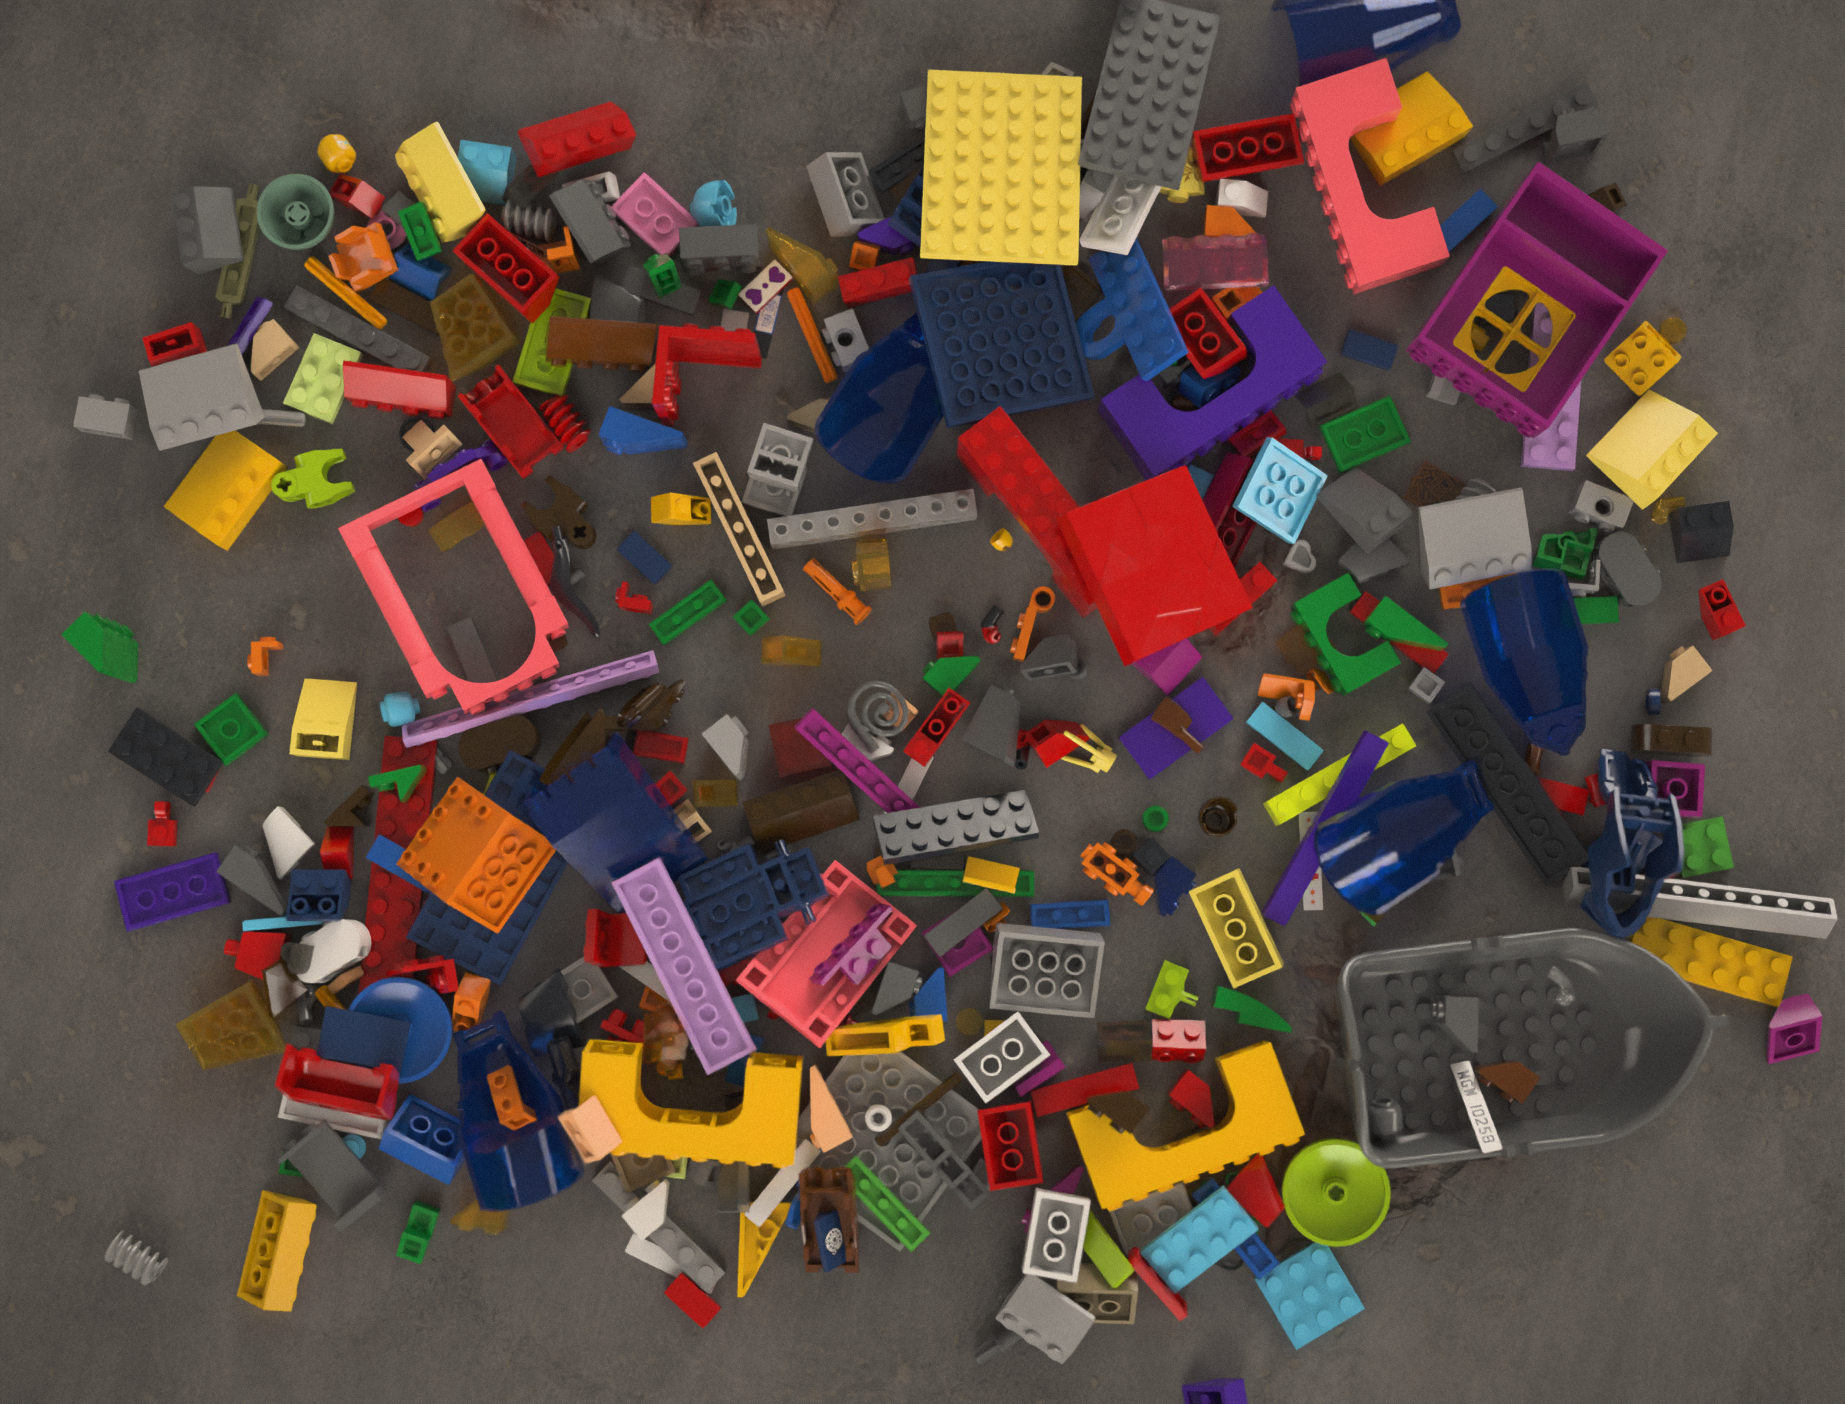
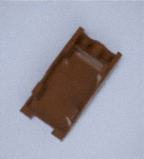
(825, 1191)

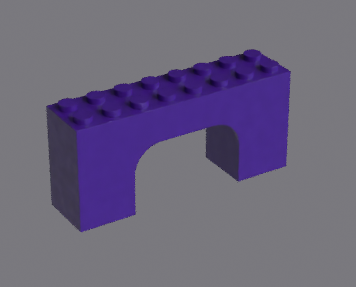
(1279, 363)

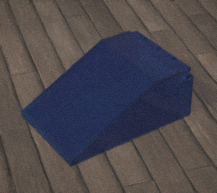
(613, 821)

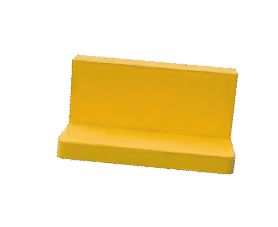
(990, 875)

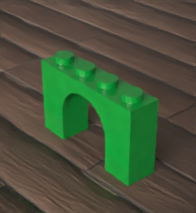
(1346, 671)

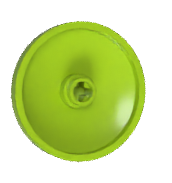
(1335, 1192)

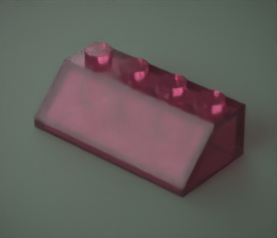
(1215, 262)

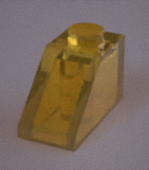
(791, 651)

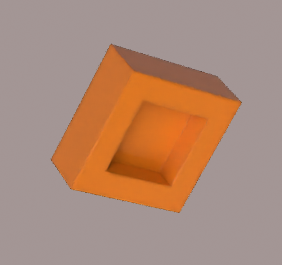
(864, 255)

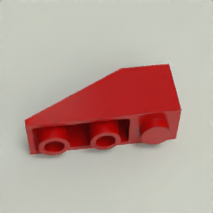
(936, 727)

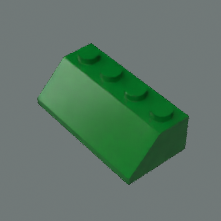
(105, 645)

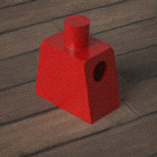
(256, 951)

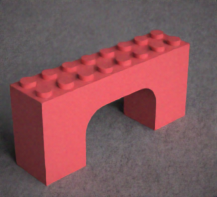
(1369, 246)

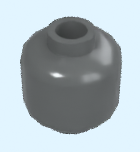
(1384, 1117)

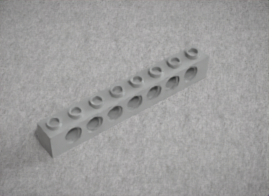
(872, 519)

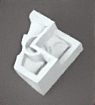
(285, 841)

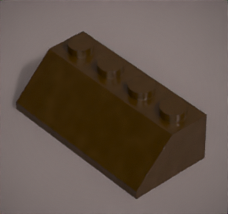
(801, 810)

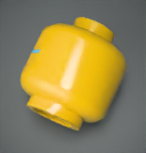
(336, 153)

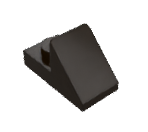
(346, 813)

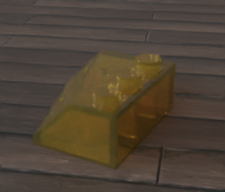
(471, 327)
(232, 1029)

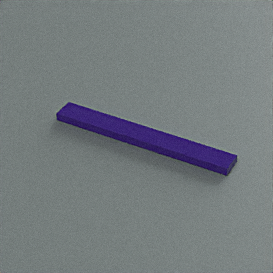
(1304, 861)

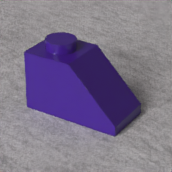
(887, 238)
(1215, 1392)

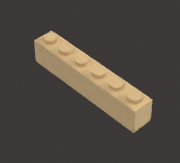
(739, 529)

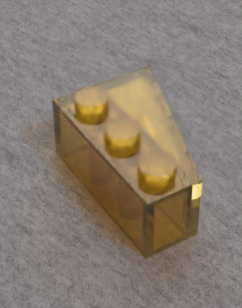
(872, 565)

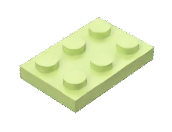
(319, 379)

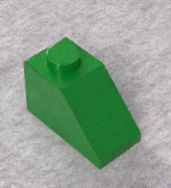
(949, 672)

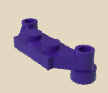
(487, 452)

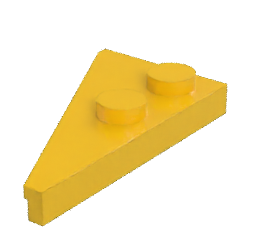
(756, 1242)

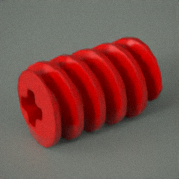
(565, 422)

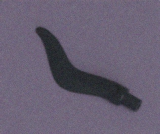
(561, 582)

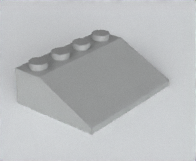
(199, 397)
(1474, 538)
(1045, 970)

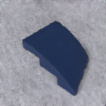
(908, 213)

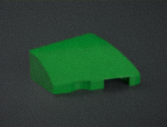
(1566, 552)

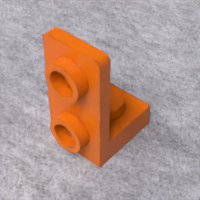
(1301, 690)
(508, 1099)

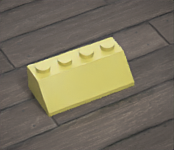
(440, 183)
(1236, 928)

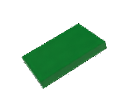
(1364, 434)

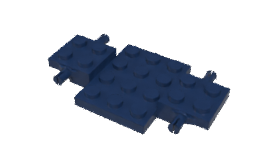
(741, 903)

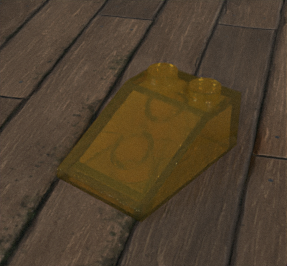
(807, 266)

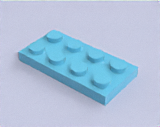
(1199, 1239)

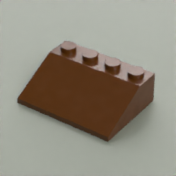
(599, 343)

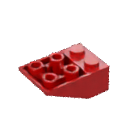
(174, 344)

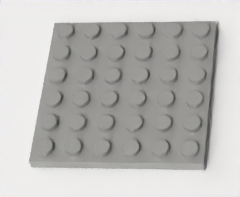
(898, 1085)

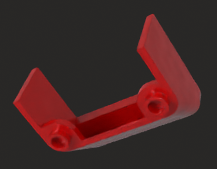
(337, 1085)

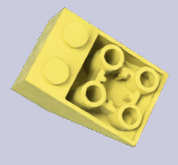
(324, 720)

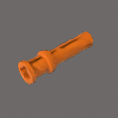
(845, 599)

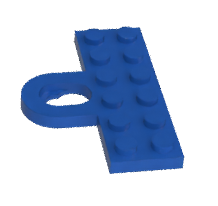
(1139, 314)

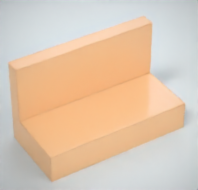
(590, 1130)

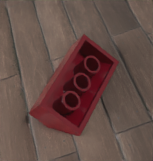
(1231, 525)

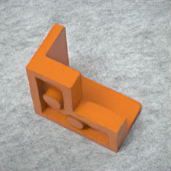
(562, 254)

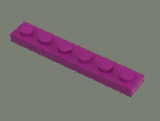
(853, 763)

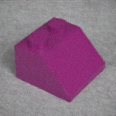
(1169, 665)

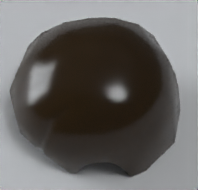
(1217, 816)

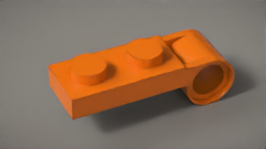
(1027, 620)

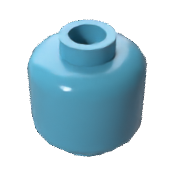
(399, 708)

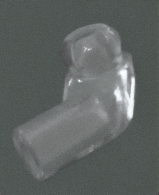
(1567, 990)

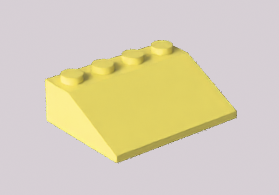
(1651, 447)

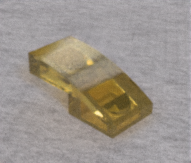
(456, 526)

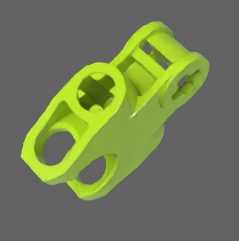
(311, 481)

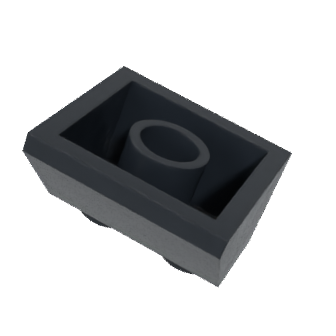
(1702, 531)

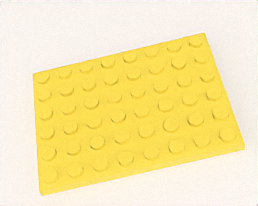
(1001, 167)

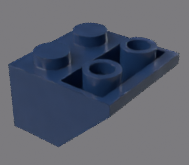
(318, 895)

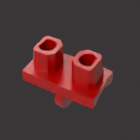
(615, 1025)

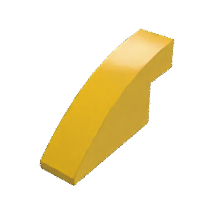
(885, 1035)

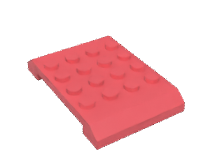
(783, 972)

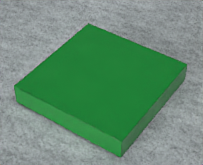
(231, 729)

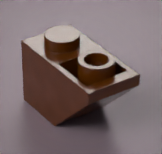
(1509, 1077)

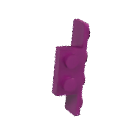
(858, 951)

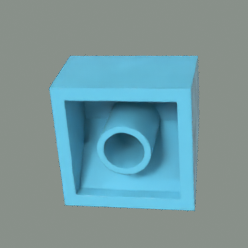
(488, 169)

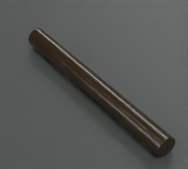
(921, 1106)

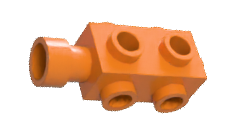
(1108, 870)

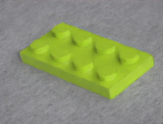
(532, 369)

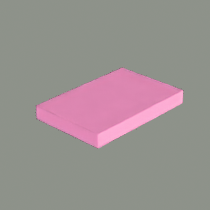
(653, 215)

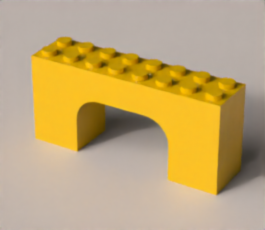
(1256, 1121)
(754, 1132)

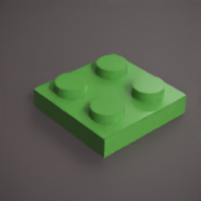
(1705, 847)

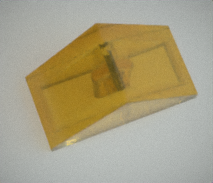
(715, 793)

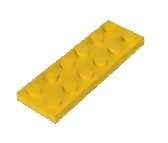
(1717, 960)

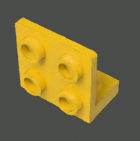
(1642, 358)

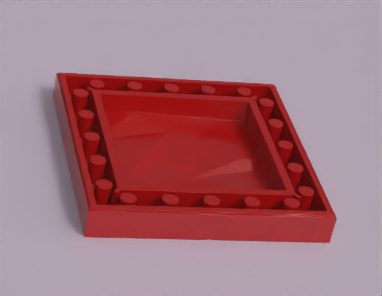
(1154, 564)

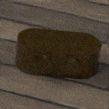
(1671, 740)
(487, 745)

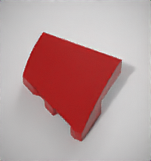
(1257, 1191)

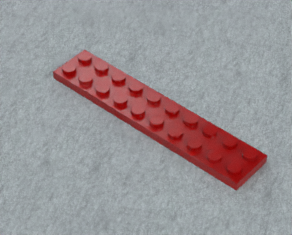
(392, 900)

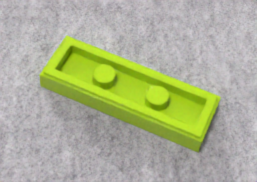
(1105, 1253)

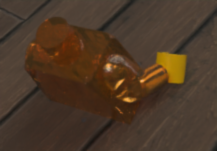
(665, 1041)

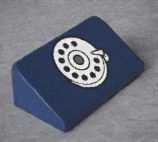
(830, 1239)

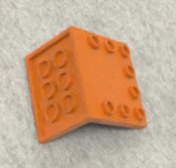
(476, 856)

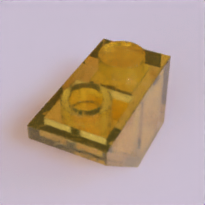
(474, 1217)

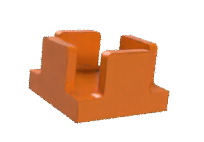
(363, 256)

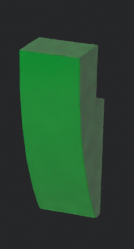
(1248, 1009)

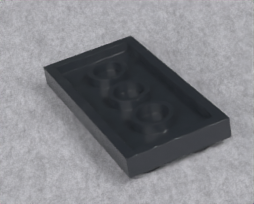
(165, 756)

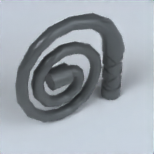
(859, 729)

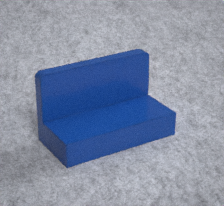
(419, 276)

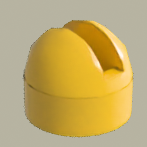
(1001, 539)

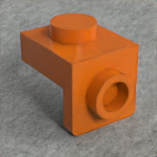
(259, 658)

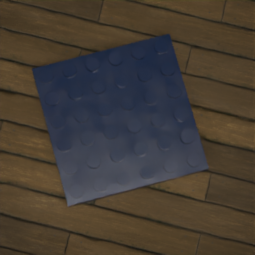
(1000, 339)

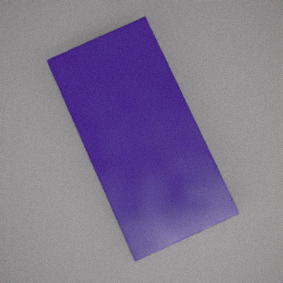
(1157, 748)
(171, 892)

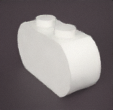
(335, 949)

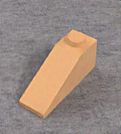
(826, 1118)

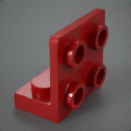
(440, 972)

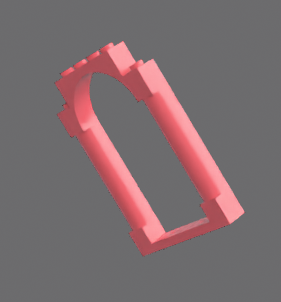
(544, 608)

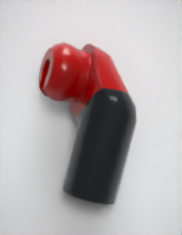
(989, 625)
(1022, 751)

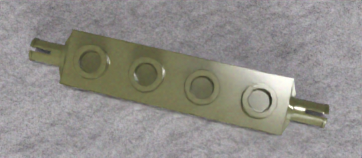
(235, 277)

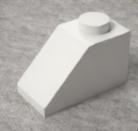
(1242, 196)

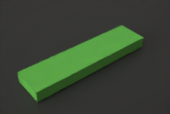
(887, 1206)

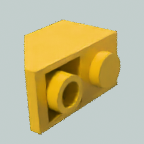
(680, 509)

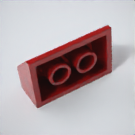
(1207, 335)
(1010, 1145)

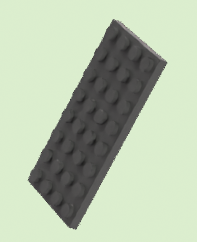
(1149, 92)

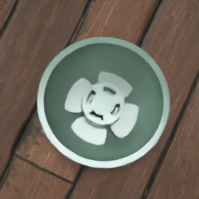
(291, 200)

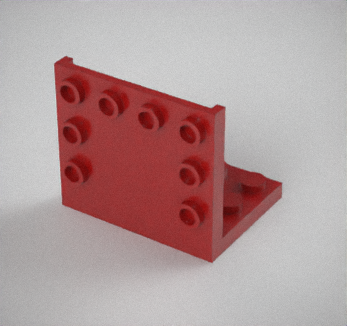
(697, 346)

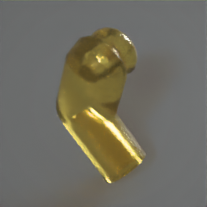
(1664, 506)

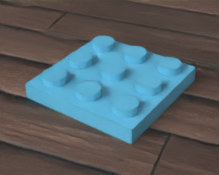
(1280, 490)
(1309, 1294)

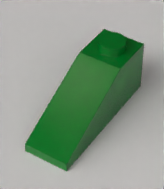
(662, 274)
(1397, 625)

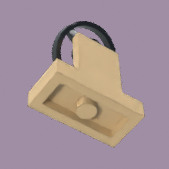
(428, 445)

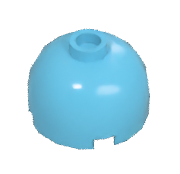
(712, 204)

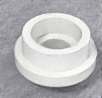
(878, 1109)

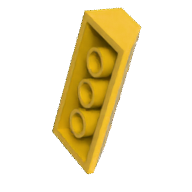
(276, 1251)

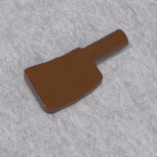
(1176, 721)

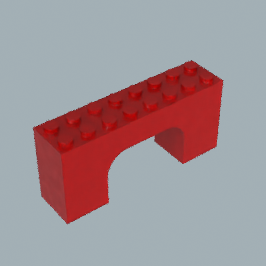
(1011, 468)

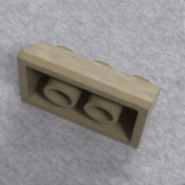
(1099, 1298)

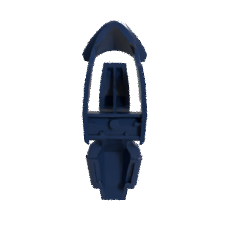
(1613, 856)

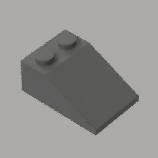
(1365, 508)

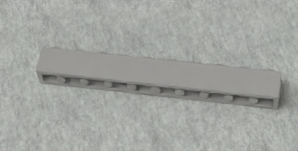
(1719, 905)

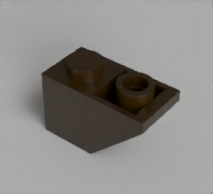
(1120, 1107)

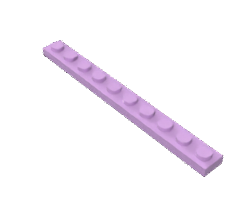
(532, 698)

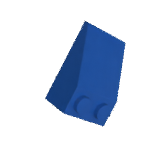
(637, 435)

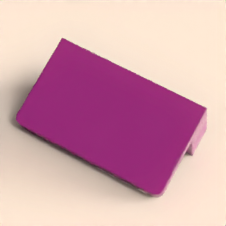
(1041, 1072)

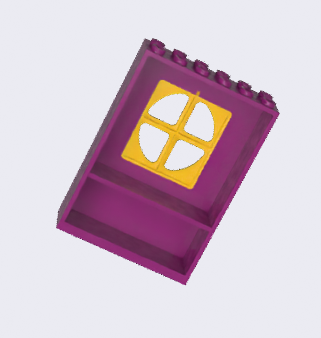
(1563, 255)

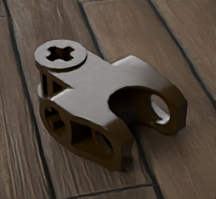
(564, 512)

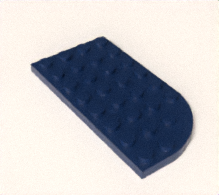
(466, 940)

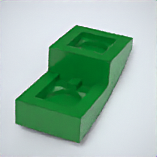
(418, 1232)

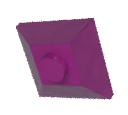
(1794, 1029)

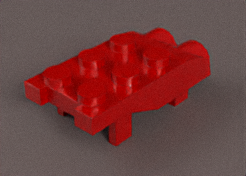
(511, 422)

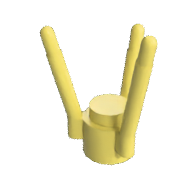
(1101, 756)

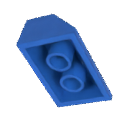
(424, 1139)

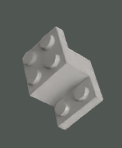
(777, 470)

